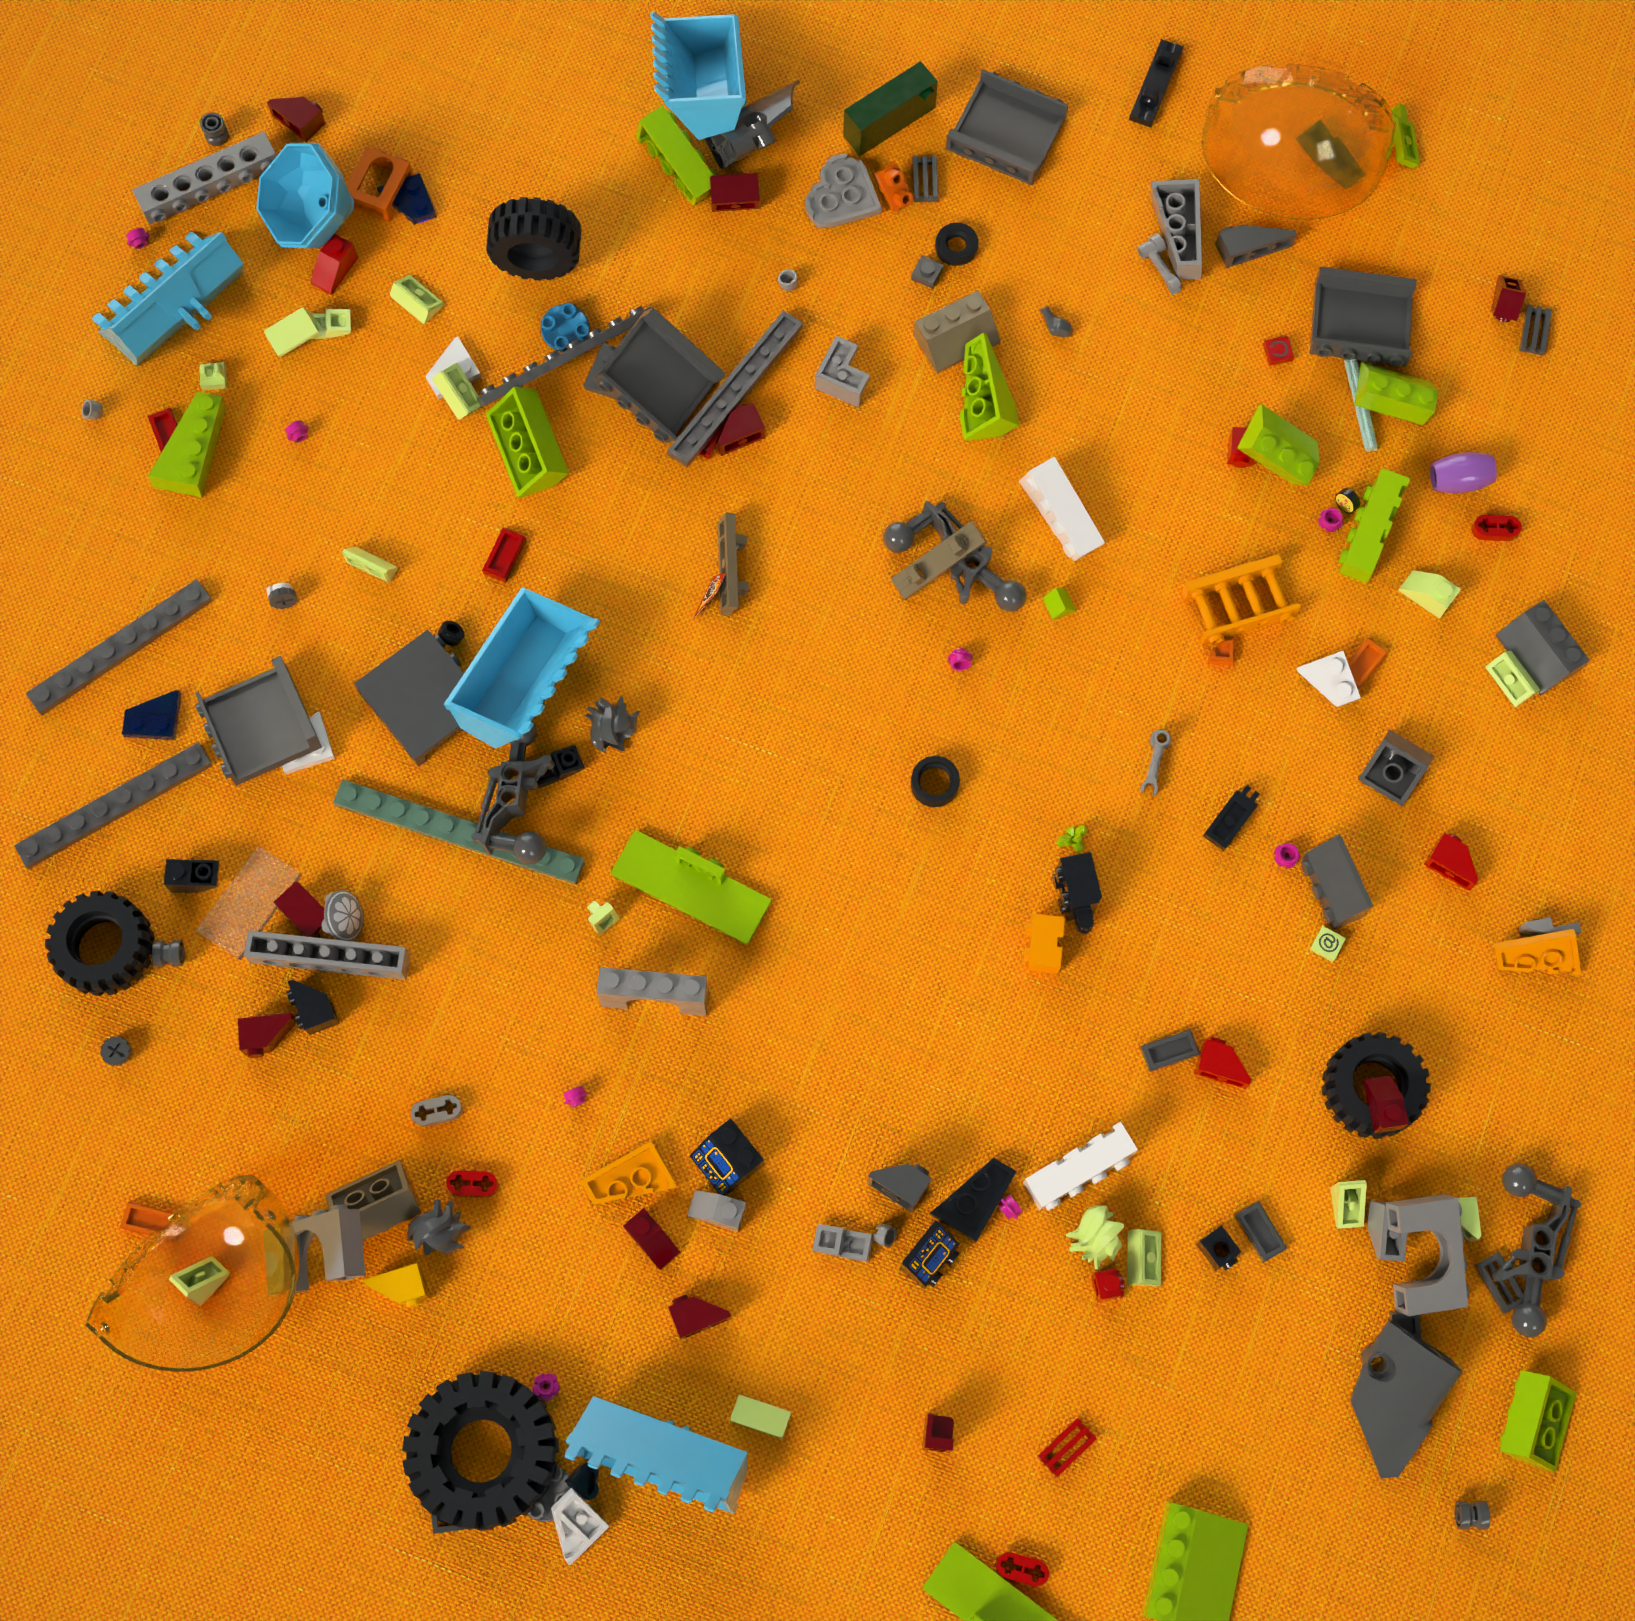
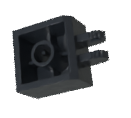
(1078, 889)

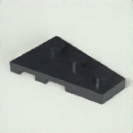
(975, 1201)

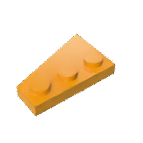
(1543, 952)
(630, 1176)

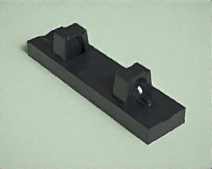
(1156, 83)

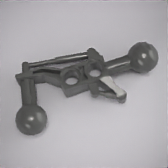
(900, 537)
(528, 846)
(1520, 1182)

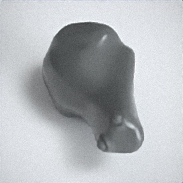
(1056, 325)

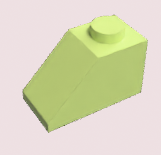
(1430, 591)

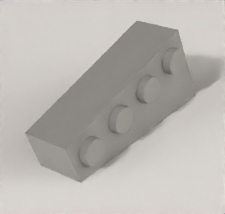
(1179, 219)

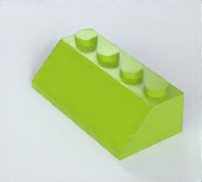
(526, 442)

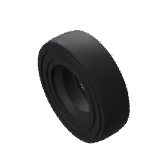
(956, 230)

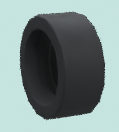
(935, 762)

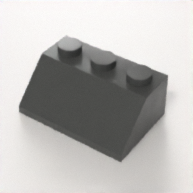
(1543, 646)
(1336, 883)

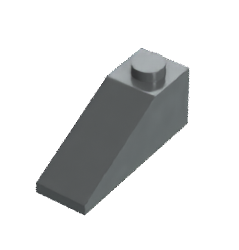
(1251, 242)

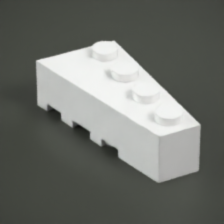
(1062, 509)
(1081, 1167)

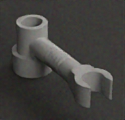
(1152, 249)
(1158, 749)

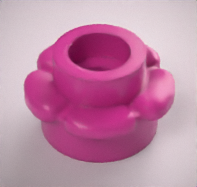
(137, 238)
(297, 431)
(1330, 513)
(960, 659)
(1289, 849)
(575, 1096)
(1010, 1208)
(553, 1389)

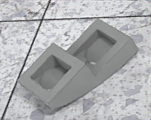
(1545, 926)
(843, 1243)

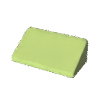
(415, 298)
(292, 331)
(457, 390)
(370, 563)
(1512, 678)
(1144, 1257)
(760, 1416)

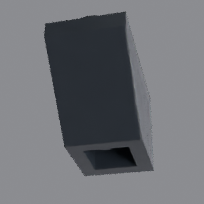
(191, 875)
(313, 1006)

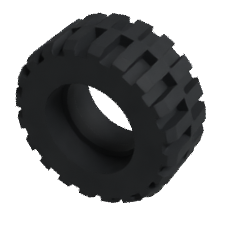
(533, 238)
(77, 920)
(1379, 1050)

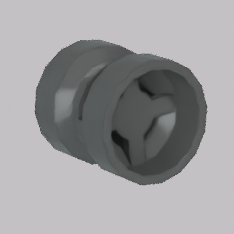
(214, 129)
(169, 953)
(1472, 1515)

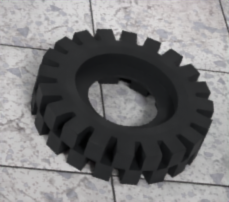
(431, 1440)

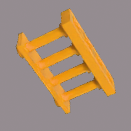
(1242, 575)

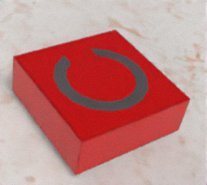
(1278, 350)

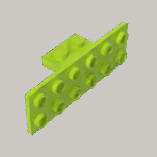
(691, 885)
(978, 1592)

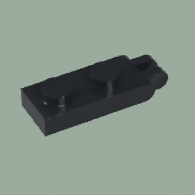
(1231, 818)

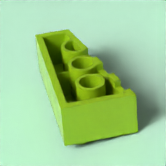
(676, 154)
(190, 450)
(1373, 525)

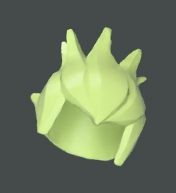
(1097, 1235)

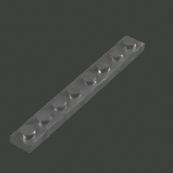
(555, 359)
(735, 389)
(119, 647)
(113, 805)

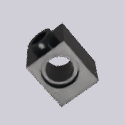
(1207, 1245)

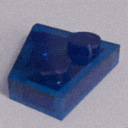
(413, 200)
(153, 718)

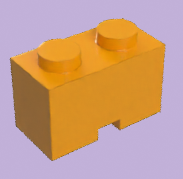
(1043, 935)

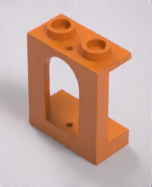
(370, 204)

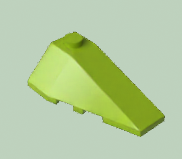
(988, 401)

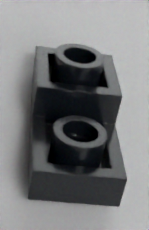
(566, 762)

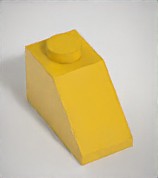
(401, 1285)

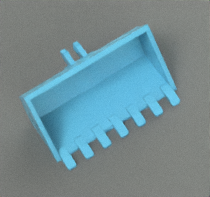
(700, 71)
(172, 297)
(518, 668)
(659, 1455)

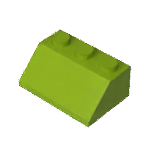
(1395, 394)
(1280, 447)
(1538, 1420)

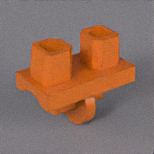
(894, 187)

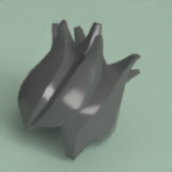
(611, 724)
(437, 1229)

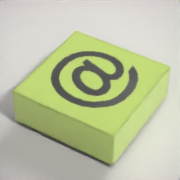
(1327, 944)

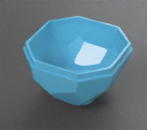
(303, 196)

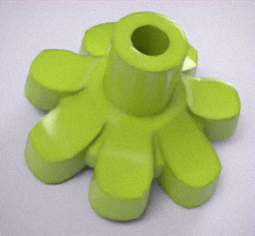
(1073, 838)

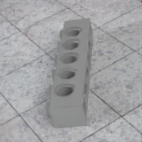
(194, 175)
(327, 955)

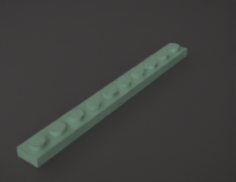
(446, 828)

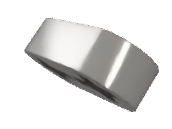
(437, 1117)

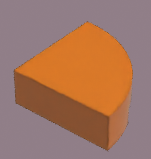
(1223, 653)

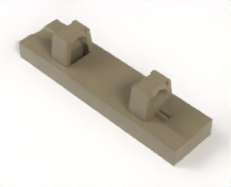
(727, 545)
(939, 560)

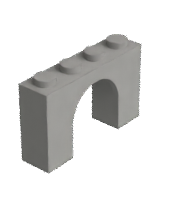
(620, 986)
(341, 1243)
(1447, 1283)

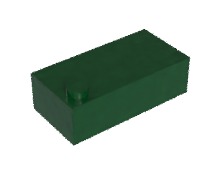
(890, 108)

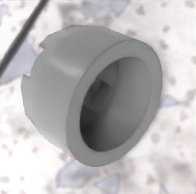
(785, 280)
(91, 410)
(885, 1235)

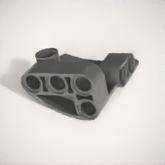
(752, 127)
(1400, 1395)

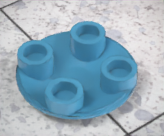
(564, 325)

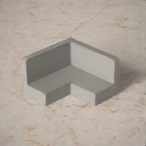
(838, 377)

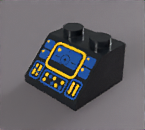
(727, 1158)
(930, 1255)

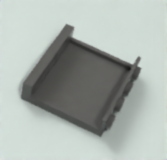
(1007, 127)
(1362, 316)
(658, 375)
(411, 694)
(258, 724)

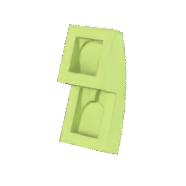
(333, 323)

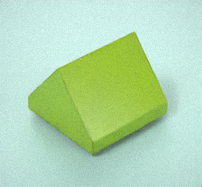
(1058, 603)

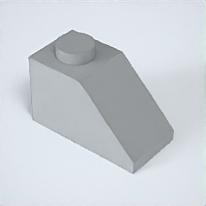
(717, 1210)
(1386, 1243)

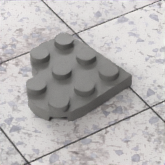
(842, 194)

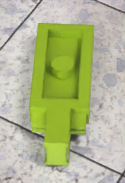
(1405, 140)

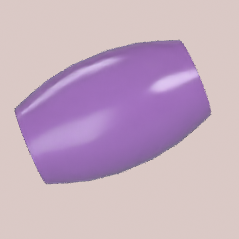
(1463, 472)

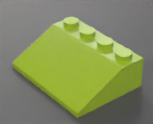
(1194, 1566)

